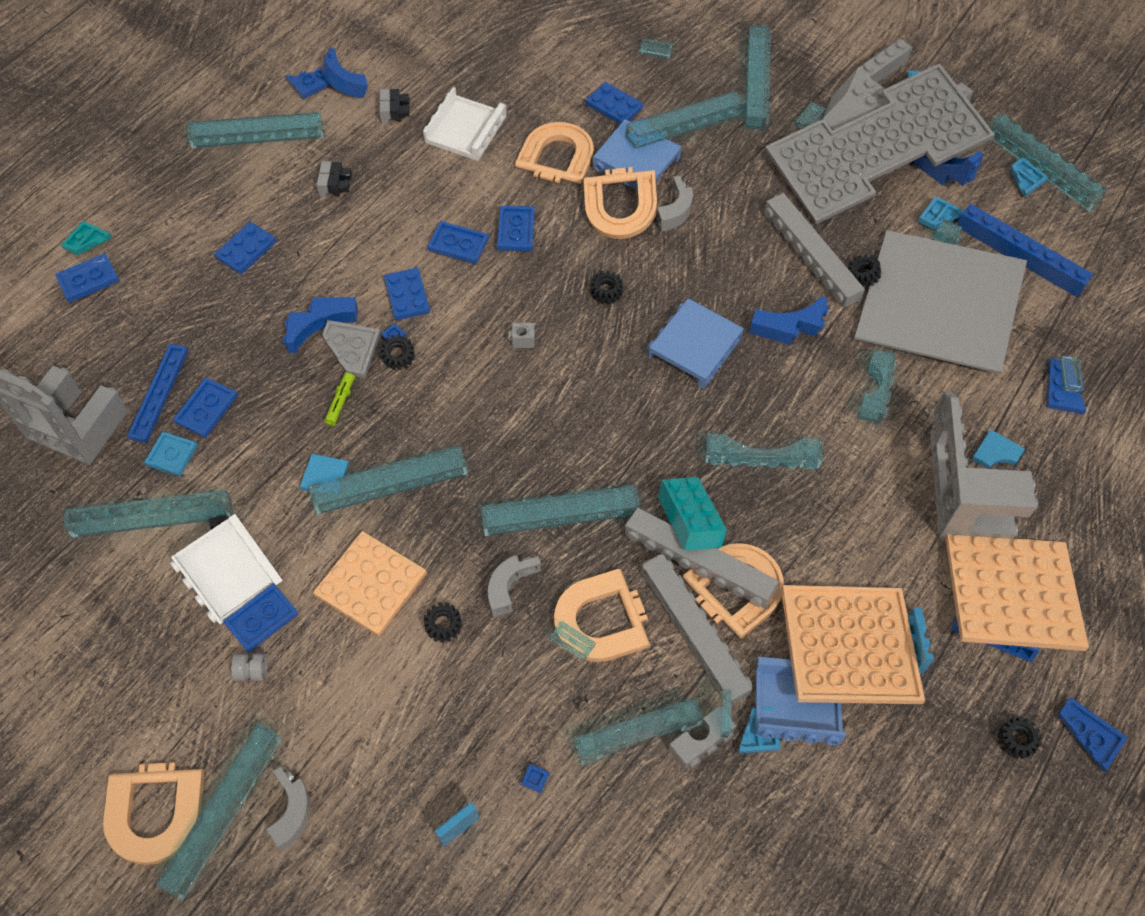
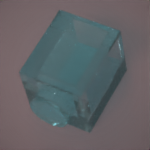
(948, 232)

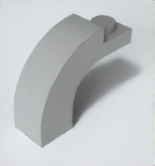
(677, 212)
(502, 579)
(295, 820)

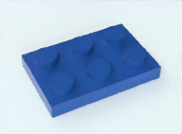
(614, 103)
(516, 228)
(458, 242)
(245, 248)
(87, 277)
(406, 294)
(205, 407)
(260, 618)

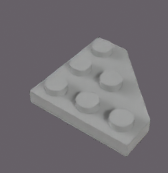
(352, 345)

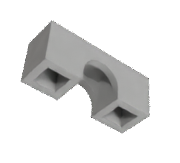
(689, 751)

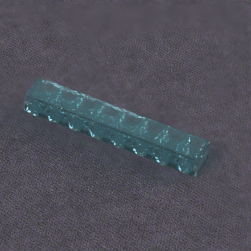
(757, 77)
(685, 119)
(255, 129)
(1059, 170)
(388, 480)
(559, 510)
(147, 513)
(219, 812)

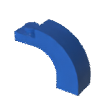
(341, 79)

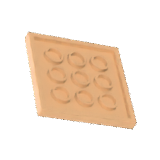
(370, 583)

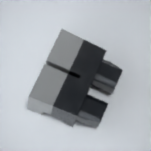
(391, 105)
(331, 178)

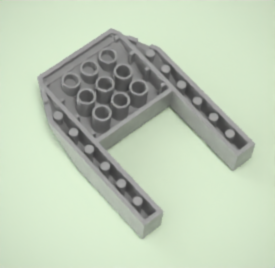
(861, 91)

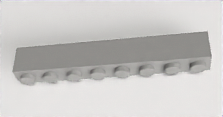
(814, 250)
(707, 563)
(695, 628)

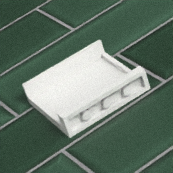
(464, 126)
(225, 569)

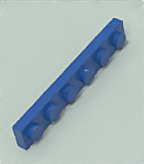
(158, 393)

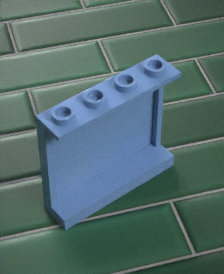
(619, 153)
(696, 341)
(791, 718)

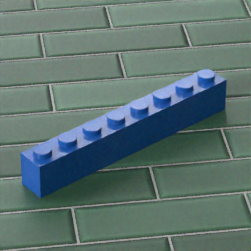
(1018, 245)

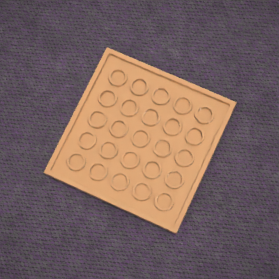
(1015, 592)
(851, 645)

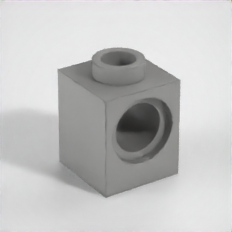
(525, 341)

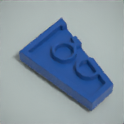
(308, 83)
(1056, 396)
(1092, 732)

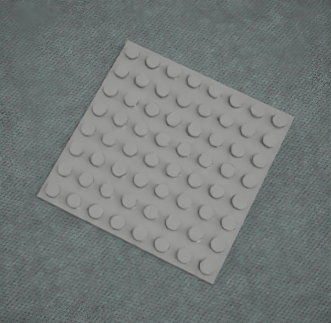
(942, 301)

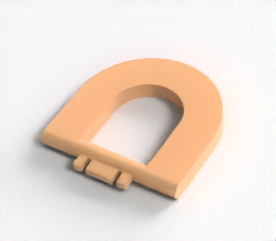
(557, 132)
(628, 226)
(596, 588)
(749, 616)
(119, 807)

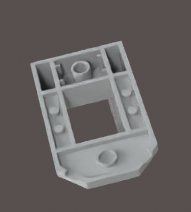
(44, 409)
(974, 499)

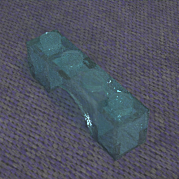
(873, 404)

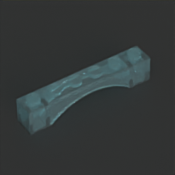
(725, 450)
(615, 737)

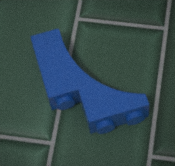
(958, 169)
(303, 324)
(785, 326)

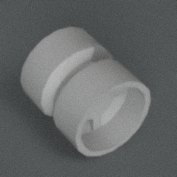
(249, 667)

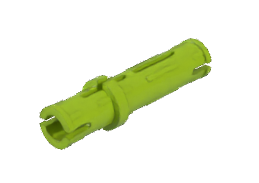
(342, 392)

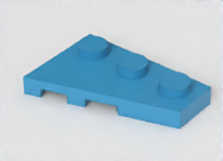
(921, 644)

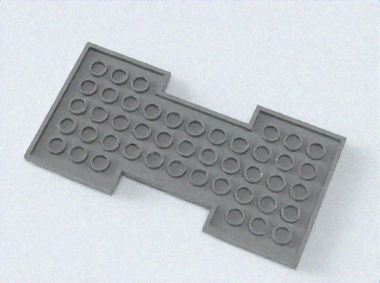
(835, 166)

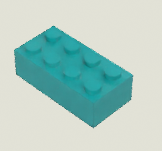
(691, 513)

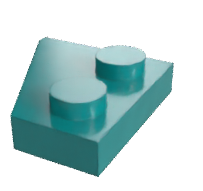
(85, 238)

